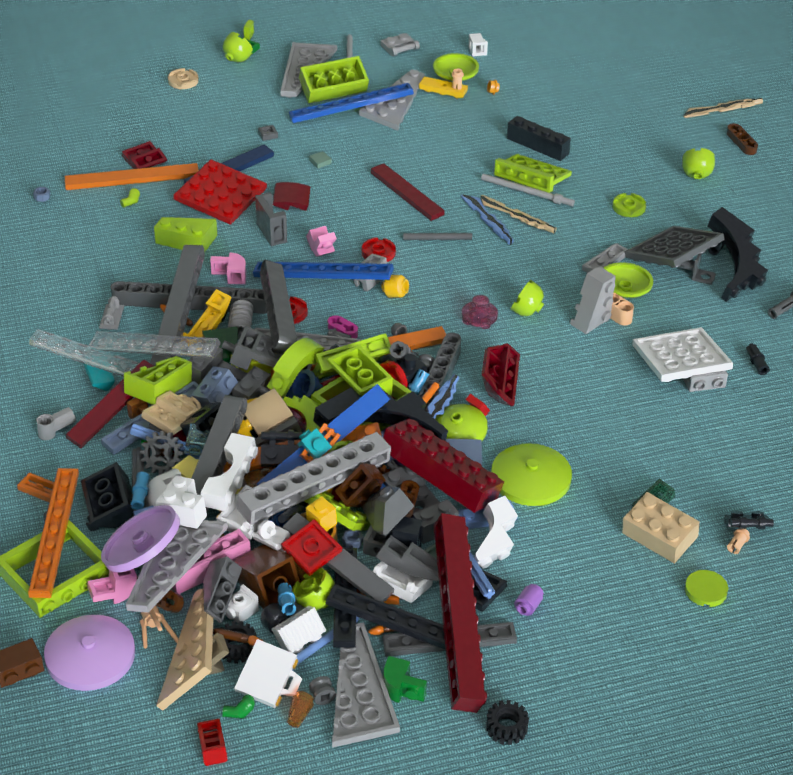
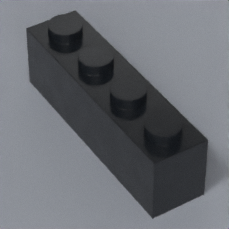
(538, 138)

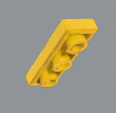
(442, 87)

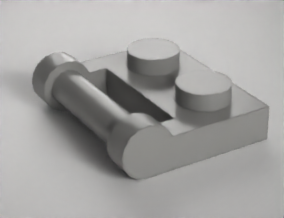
(399, 44)

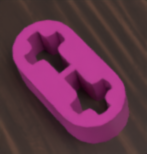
(343, 325)

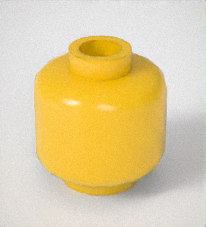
(395, 287)

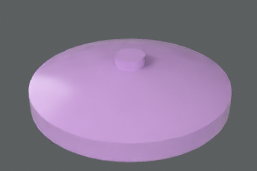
(140, 538)
(89, 652)

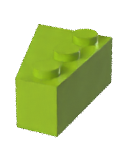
(185, 231)
(152, 382)

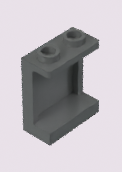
(271, 224)

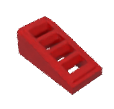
(212, 742)

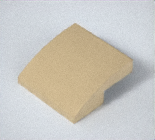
(169, 412)
(267, 412)

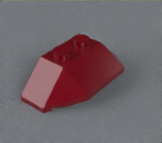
(501, 373)

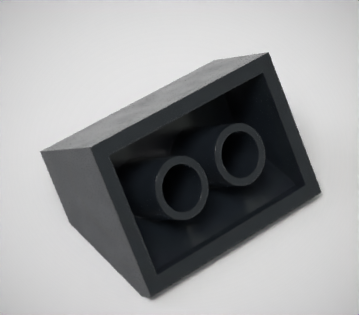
(108, 496)

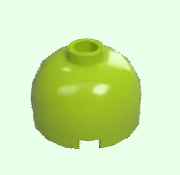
(236, 48)
(698, 163)
(529, 300)
(314, 589)

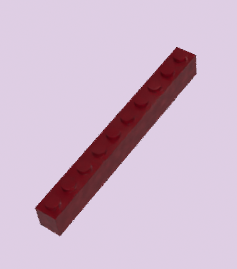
(459, 614)

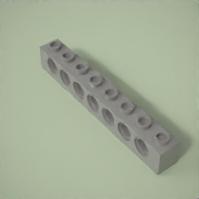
(311, 478)

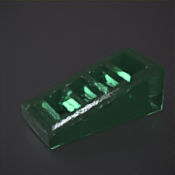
(659, 486)

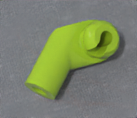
(132, 198)

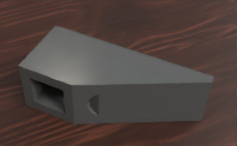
(219, 586)

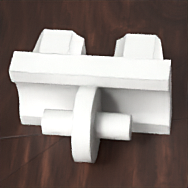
(270, 535)

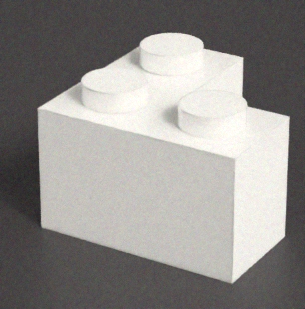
(182, 497)

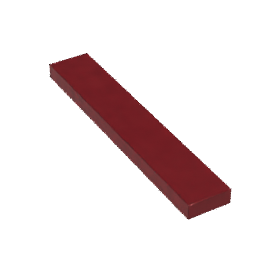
(407, 192)
(102, 412)

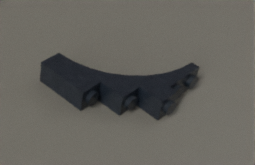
(743, 252)
(391, 412)

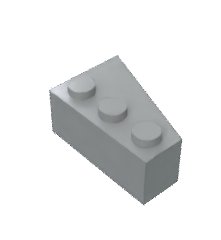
(596, 300)

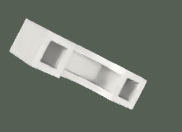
(221, 490)

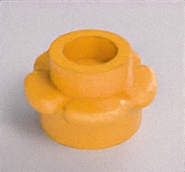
(493, 86)

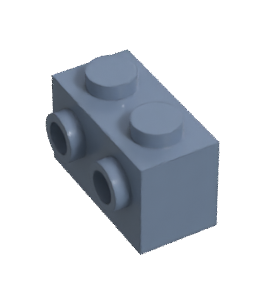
(215, 386)

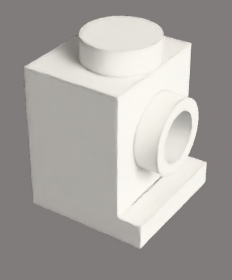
(477, 45)
(242, 605)

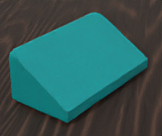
(99, 378)

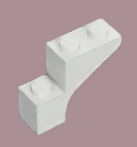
(497, 543)

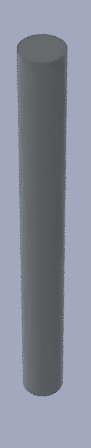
(437, 236)

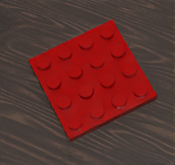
(220, 191)

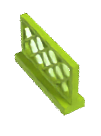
(530, 172)
(374, 346)

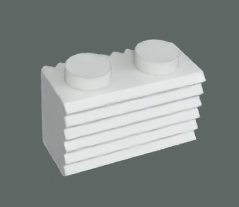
(299, 630)

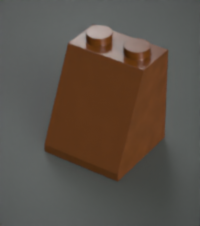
(264, 571)

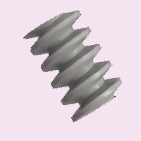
(240, 315)

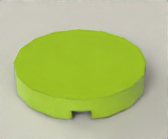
(629, 205)
(706, 588)

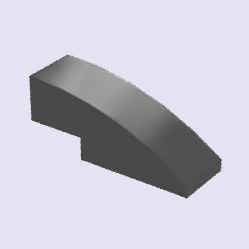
(409, 559)

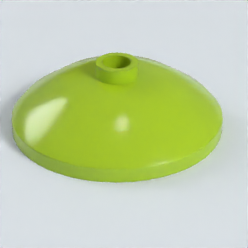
(445, 64)
(630, 279)
(463, 422)

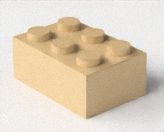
(660, 527)

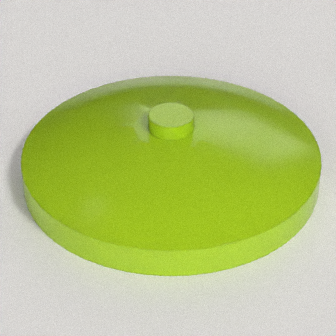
(532, 474)

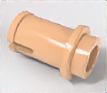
(457, 75)
(740, 537)

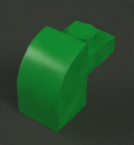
(400, 683)

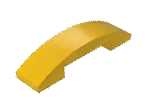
(213, 315)

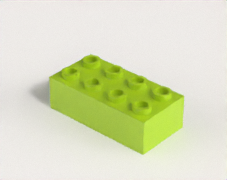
(333, 79)

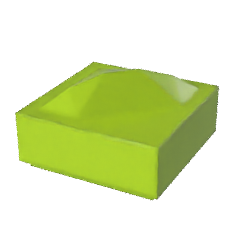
(248, 30)

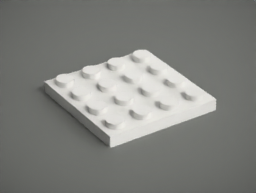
(682, 354)

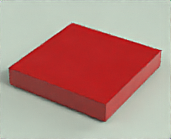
(311, 547)

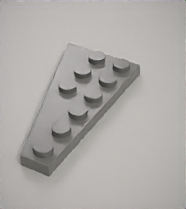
(300, 56)
(392, 112)
(172, 563)
(362, 698)

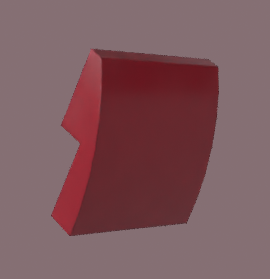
(143, 156)
(291, 194)

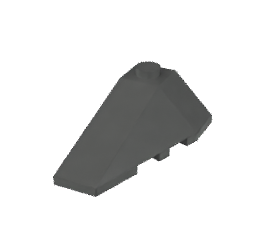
(386, 508)

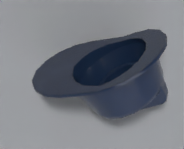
(304, 384)

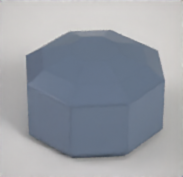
(41, 194)
(352, 539)

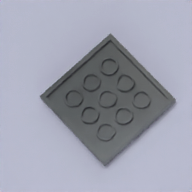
(674, 246)

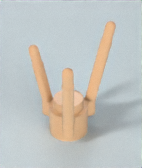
(153, 620)

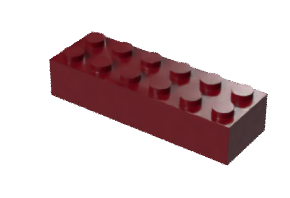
(442, 465)

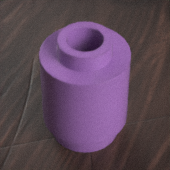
(529, 599)

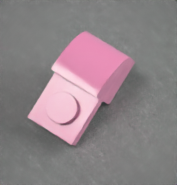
(321, 241)
(232, 266)
(115, 587)

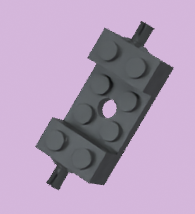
(254, 346)
(249, 384)
(431, 505)

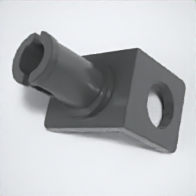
(694, 265)

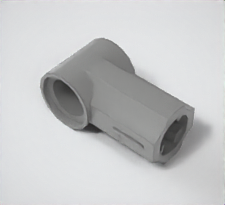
(49, 424)

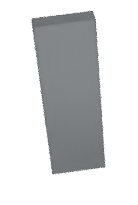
(611, 255)

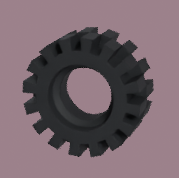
(241, 651)
(507, 733)

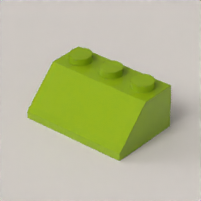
(361, 370)

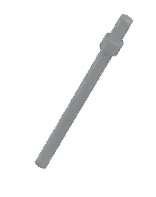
(556, 198)

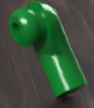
(242, 709)

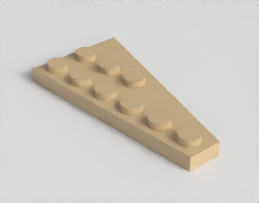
(192, 653)

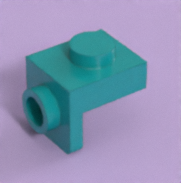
(314, 443)

